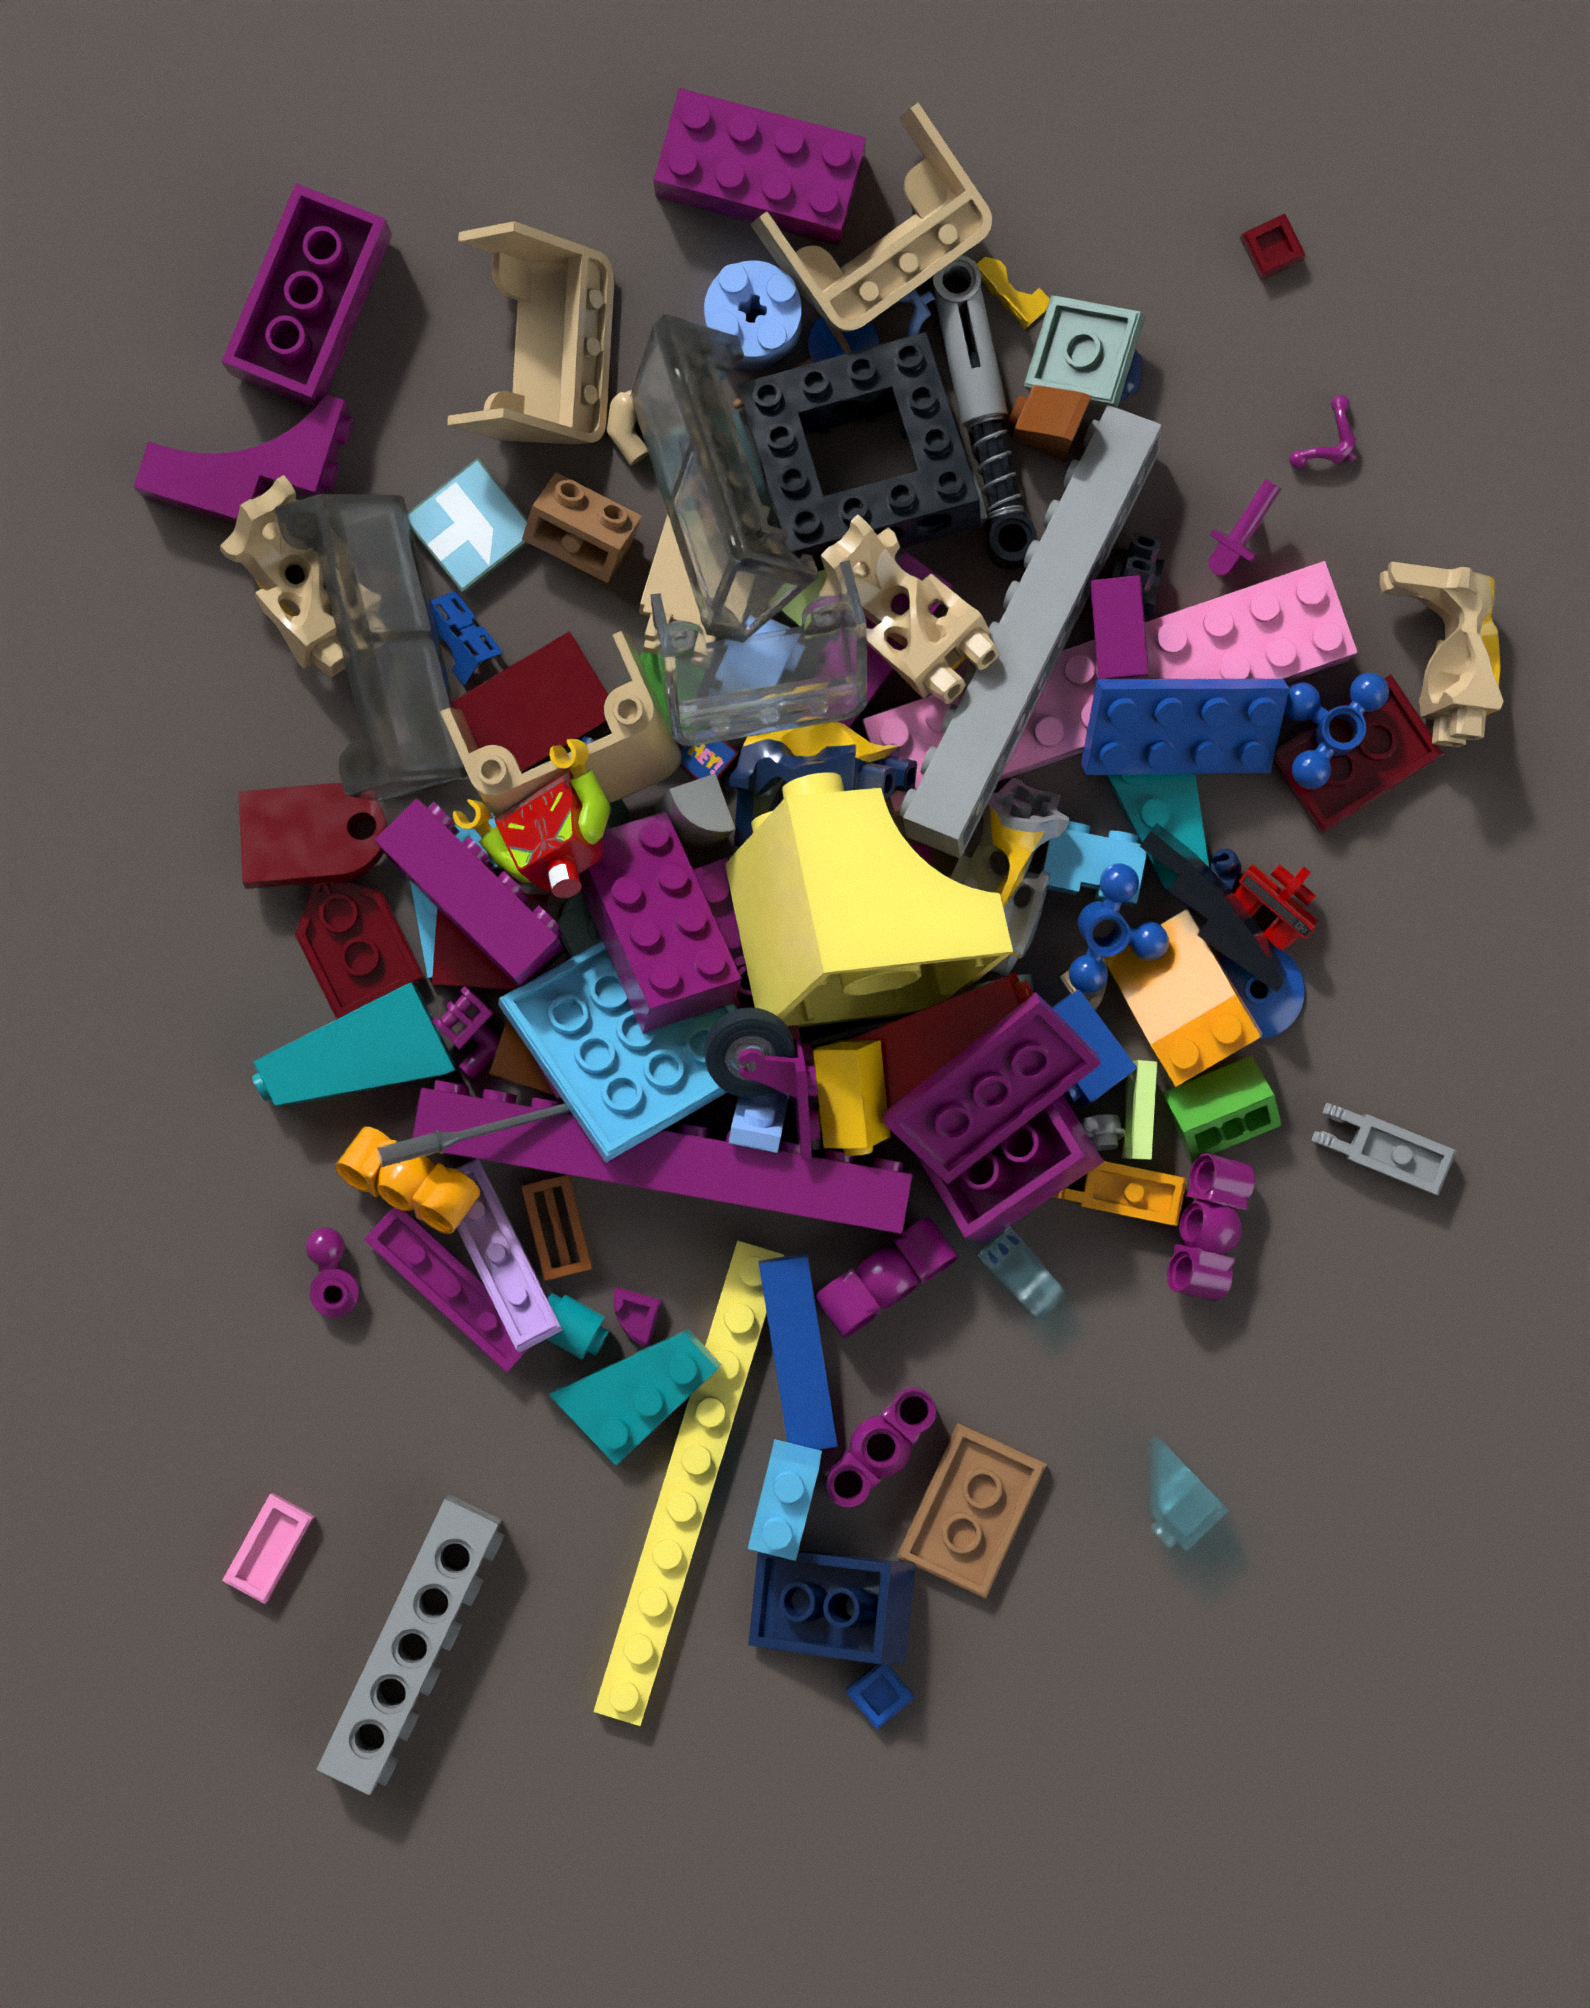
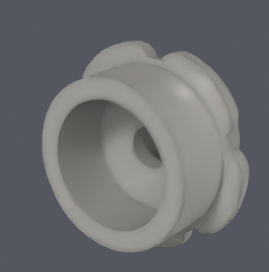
(1104, 1131)

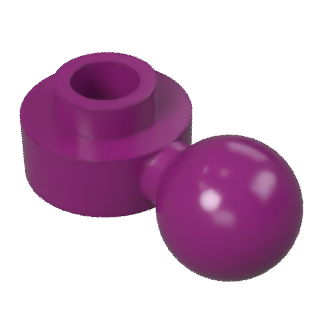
(326, 1248)

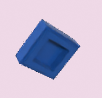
(880, 1694)

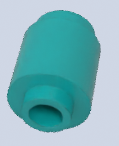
(581, 1327)

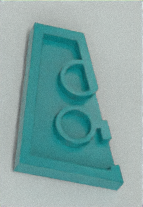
(1169, 801)
(635, 1395)

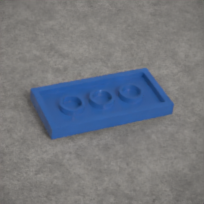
(1183, 726)

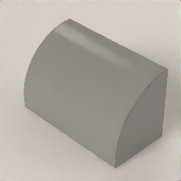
(698, 812)

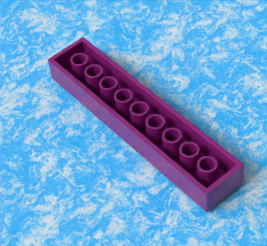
(675, 1162)

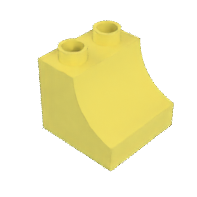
(849, 916)

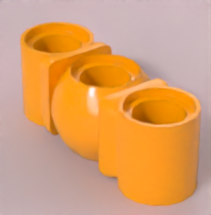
(435, 1192)

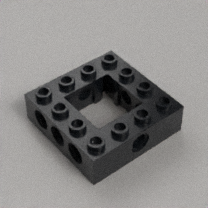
(859, 385)

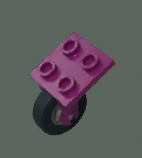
(756, 1053)

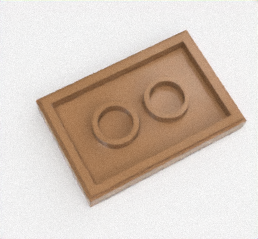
(971, 1510)

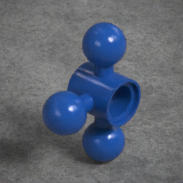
(1312, 767)
(1147, 940)

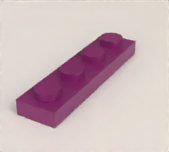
(443, 1282)

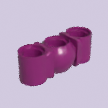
(1210, 1227)
(886, 1277)
(872, 1469)

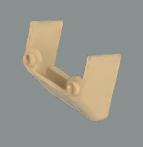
(946, 225)
(559, 338)
(624, 762)

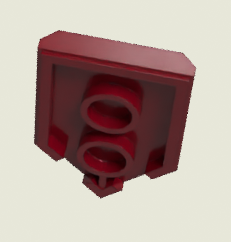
(354, 945)

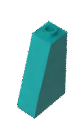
(363, 1051)

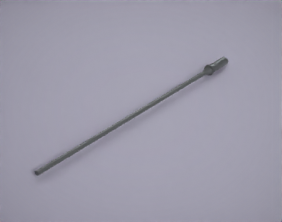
(440, 1141)

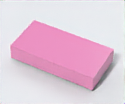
(268, 1548)

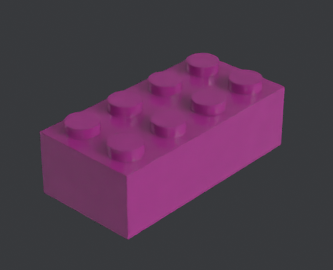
(759, 162)
(307, 296)
(469, 894)
(658, 925)

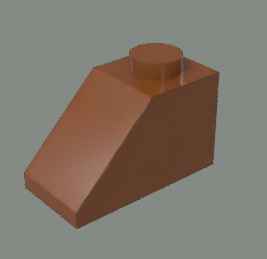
(1049, 419)

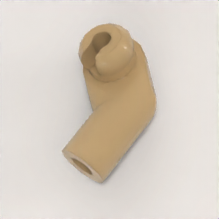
(621, 428)

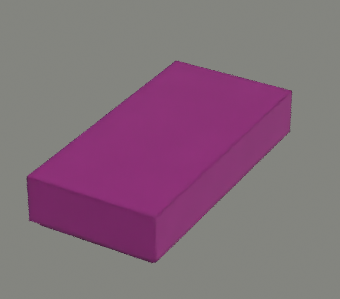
(1119, 627)

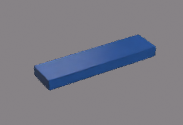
(798, 1351)

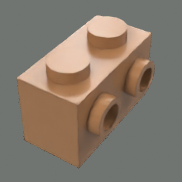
(581, 527)

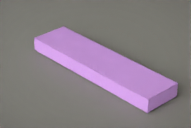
(505, 1266)

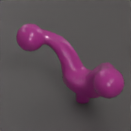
(1339, 404)

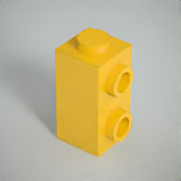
(851, 1095)

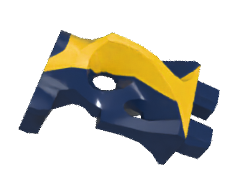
(832, 747)

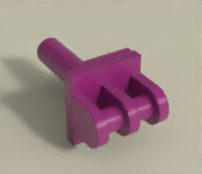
(1232, 546)
(473, 1027)

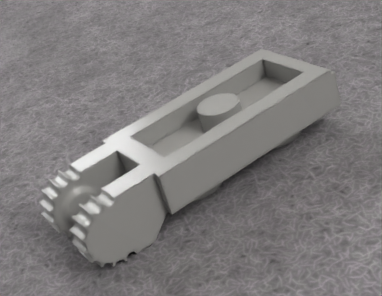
(1389, 1150)

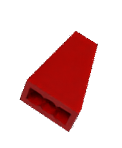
(933, 1036)

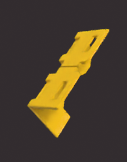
(1022, 306)

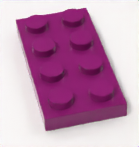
(991, 1088)

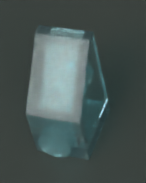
(1178, 1499)

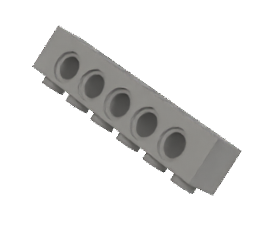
(347, 1755)

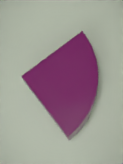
(636, 1314)

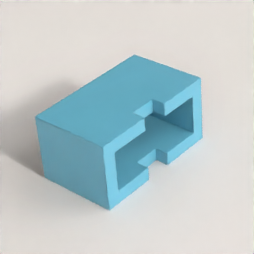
(1080, 858)
(785, 1499)

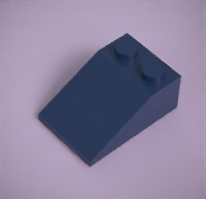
(833, 1606)

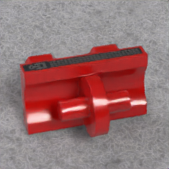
(1292, 917)

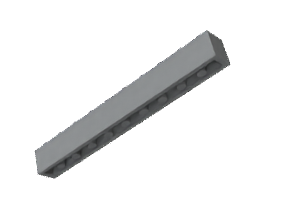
(1032, 631)

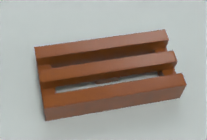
(547, 1187)

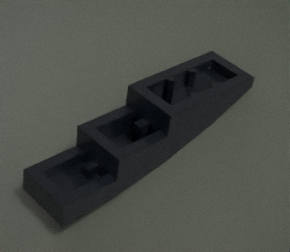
(1227, 923)

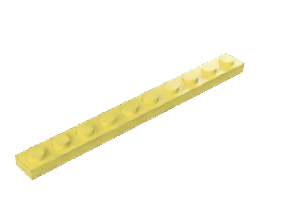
(686, 1492)

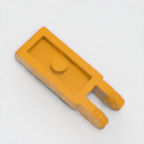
(1130, 1193)

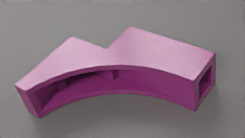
(223, 481)

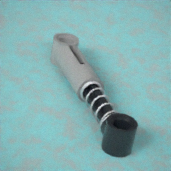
(982, 405)

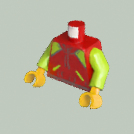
(552, 831)

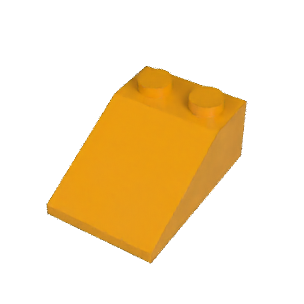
(1184, 1002)

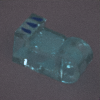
(1022, 1273)

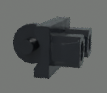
(1143, 561)

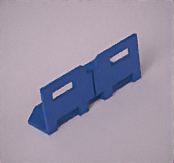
(464, 660)

